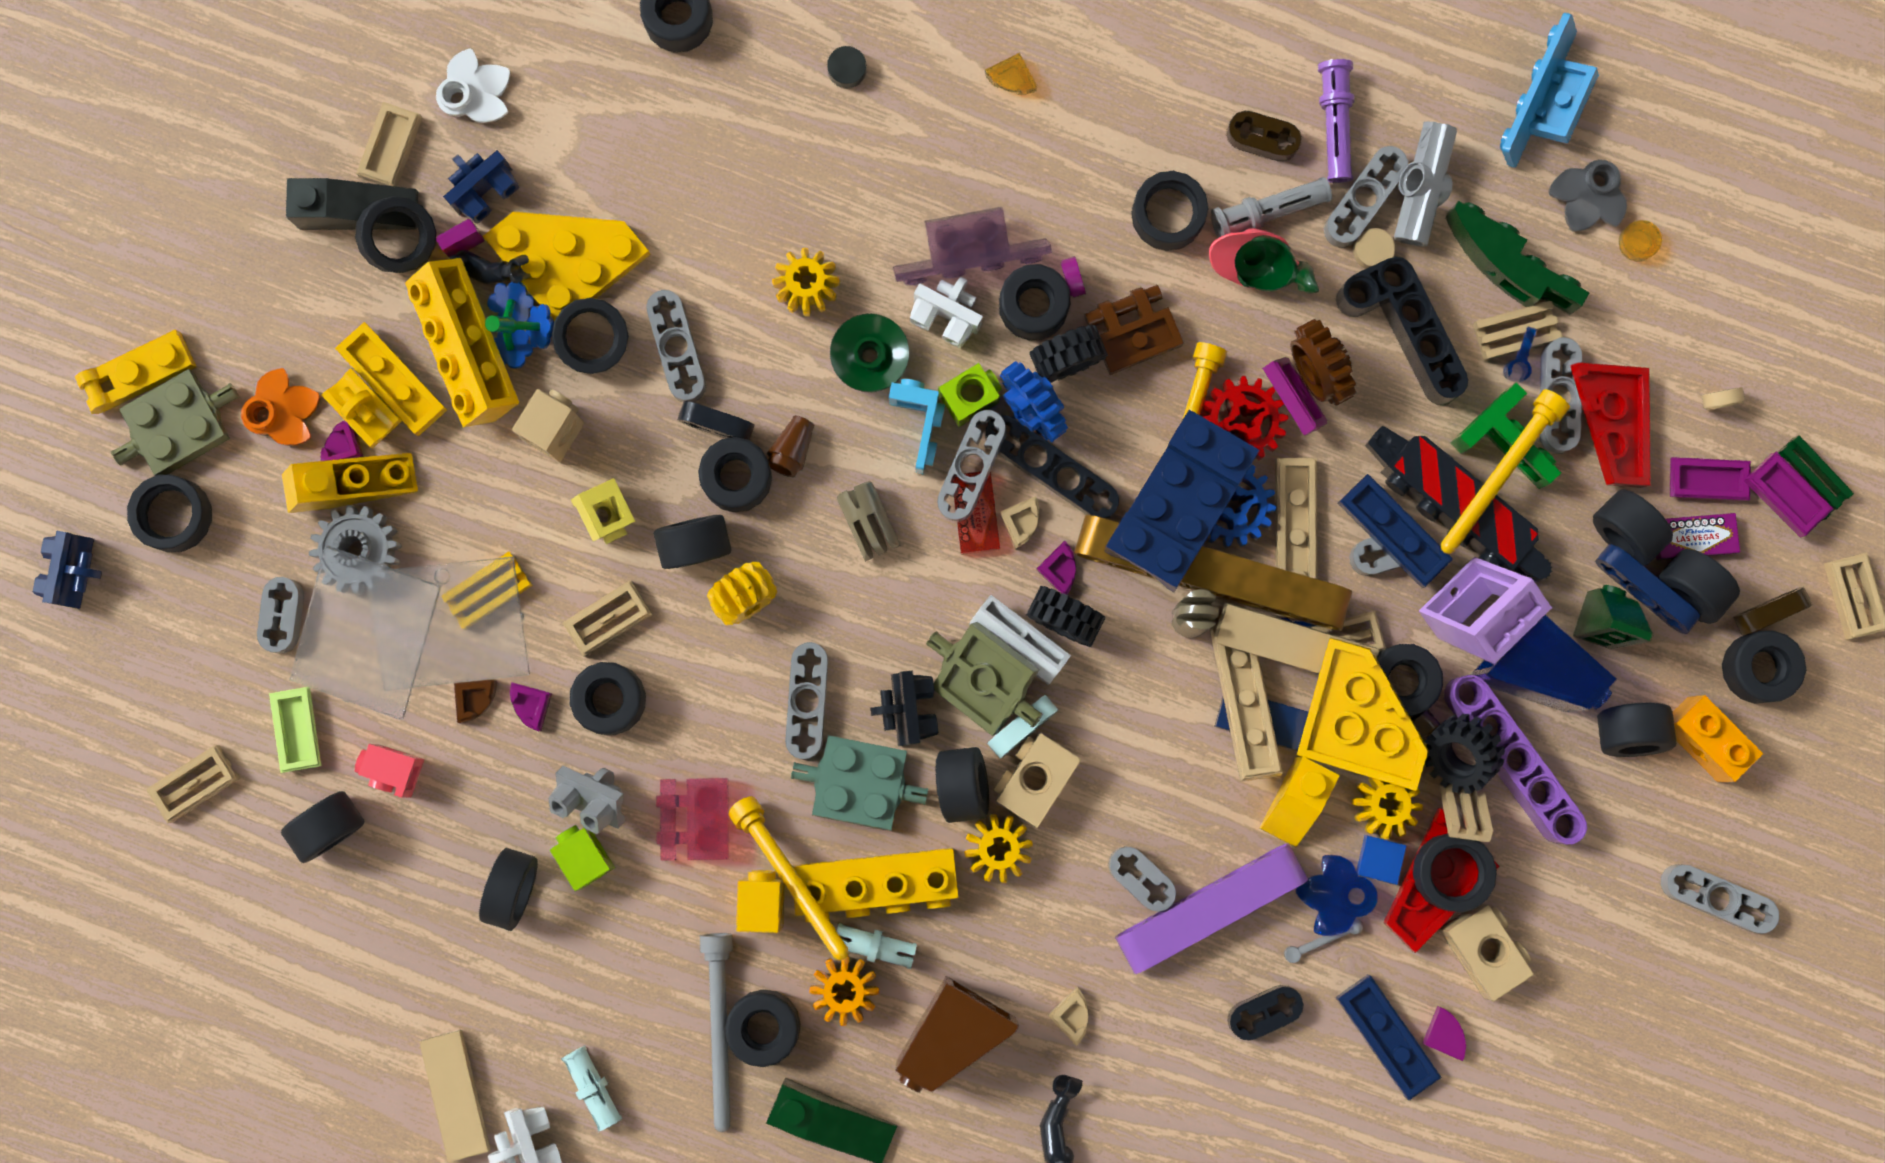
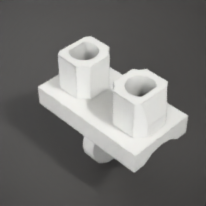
(931, 303)
(521, 1126)

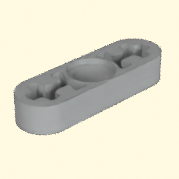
(1381, 193)
(658, 322)
(1549, 367)
(993, 442)
(800, 670)
(1735, 893)

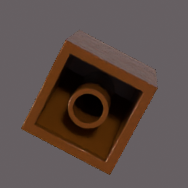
(952, 1036)

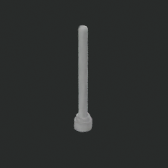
(716, 950)

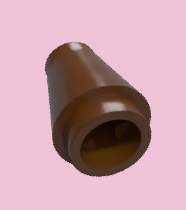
(791, 447)

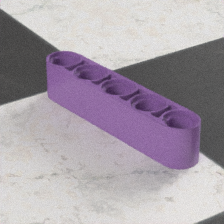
(1532, 768)
(1211, 908)

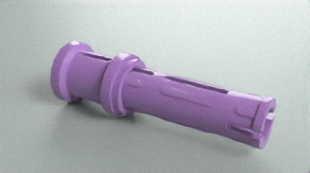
(1336, 102)

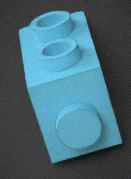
(913, 396)

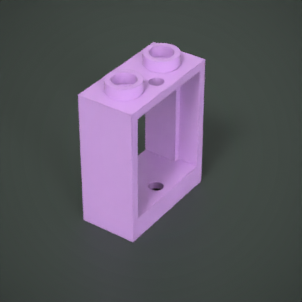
(1501, 625)

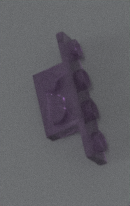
(968, 243)

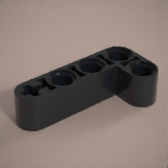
(1409, 334)

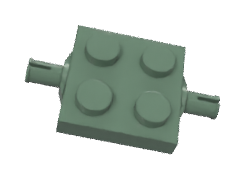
(859, 783)

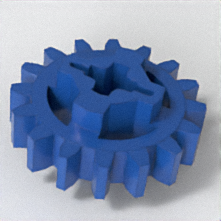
(1033, 401)
(1238, 521)

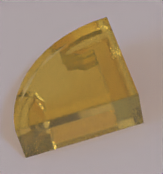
(1012, 76)

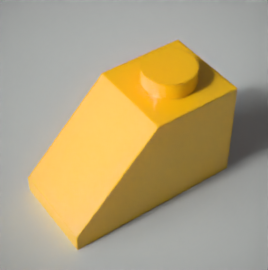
(1299, 800)

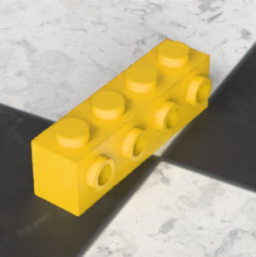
(461, 342)
(881, 881)

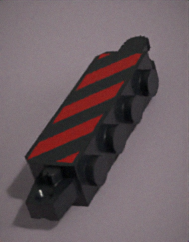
(1445, 491)

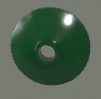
(867, 333)

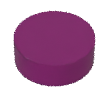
(1073, 277)

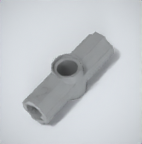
(1425, 183)

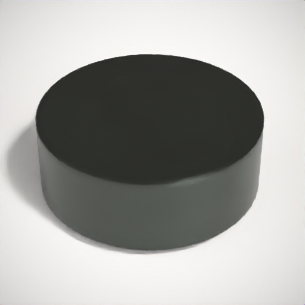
(846, 67)

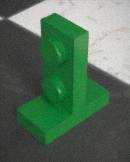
(1536, 465)

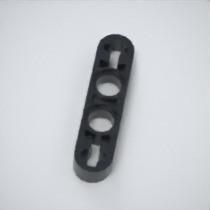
(1054, 464)

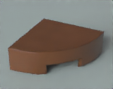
(473, 698)

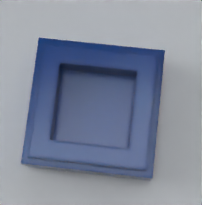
(1381, 859)

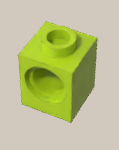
(957, 406)
(581, 857)

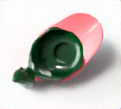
(1260, 262)

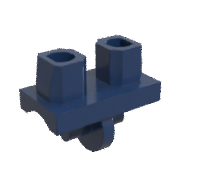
(477, 178)
(68, 569)

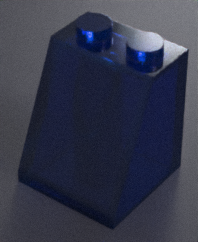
(1550, 671)

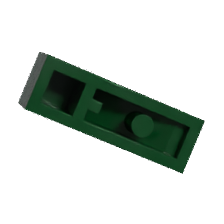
(1612, 619)
(830, 1122)

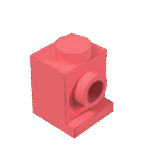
(389, 769)

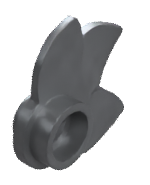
(1586, 199)

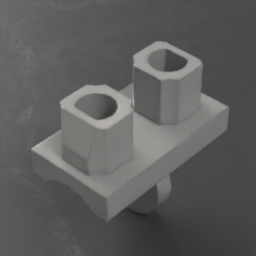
(590, 794)

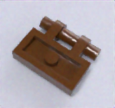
(1137, 340)

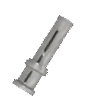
(1254, 212)

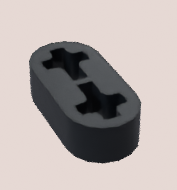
(714, 421)
(1269, 1021)

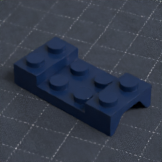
(1182, 500)

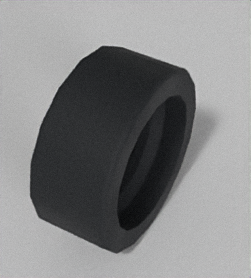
(1176, 181)
(420, 216)
(614, 318)
(140, 503)
(1486, 873)
(508, 889)

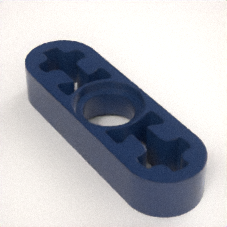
(1647, 589)

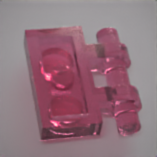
(706, 819)

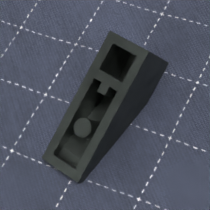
(339, 203)

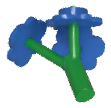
(513, 309)

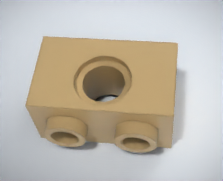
(549, 424)
(1058, 767)
(1502, 972)

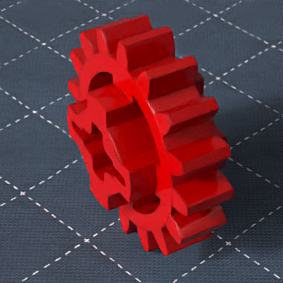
(1239, 404)

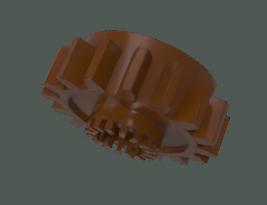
(1323, 363)

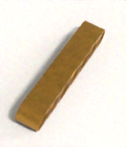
(1235, 579)

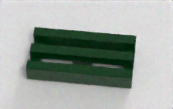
(1820, 468)

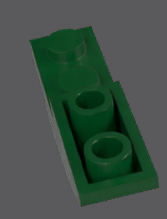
(1497, 254)

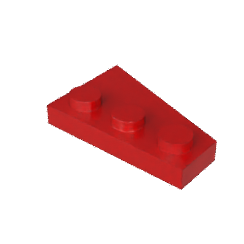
(1618, 419)
(1452, 873)

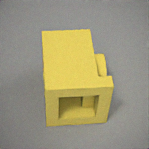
(609, 498)

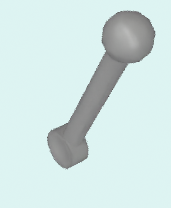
(1293, 954)

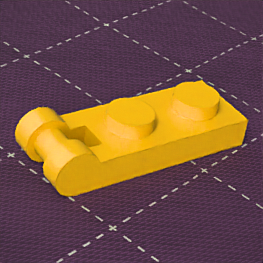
(136, 371)

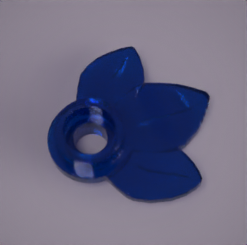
(1331, 893)

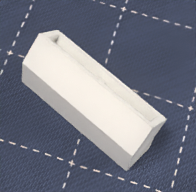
(1022, 638)

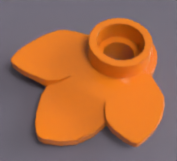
(286, 409)

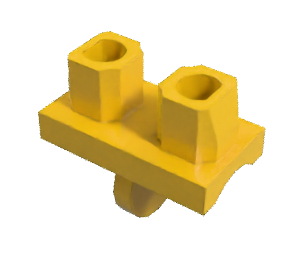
(361, 408)

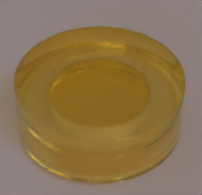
(1640, 240)

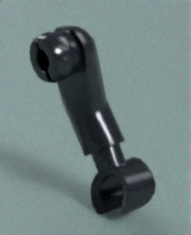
(489, 272)
(1052, 1122)

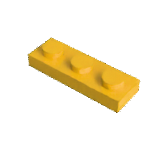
(391, 379)

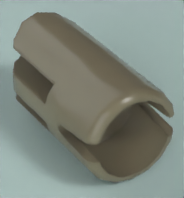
(861, 506)
(1195, 614)

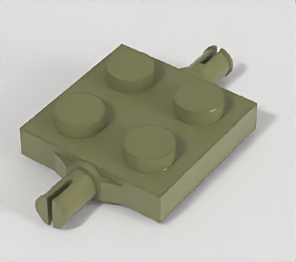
(174, 423)
(985, 678)

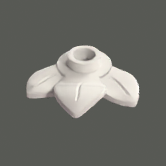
(479, 86)

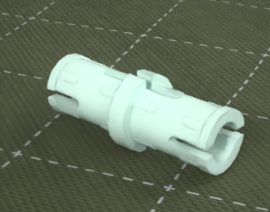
(877, 946)
(591, 1088)

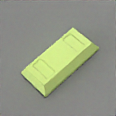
(295, 729)

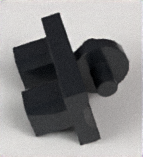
(909, 725)

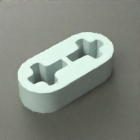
(1019, 729)

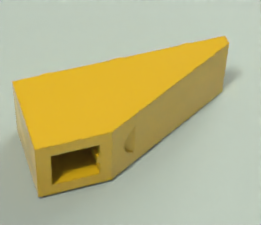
(347, 481)

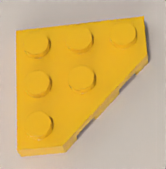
(567, 254)
(1360, 720)

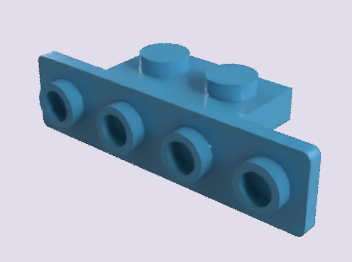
(1554, 97)

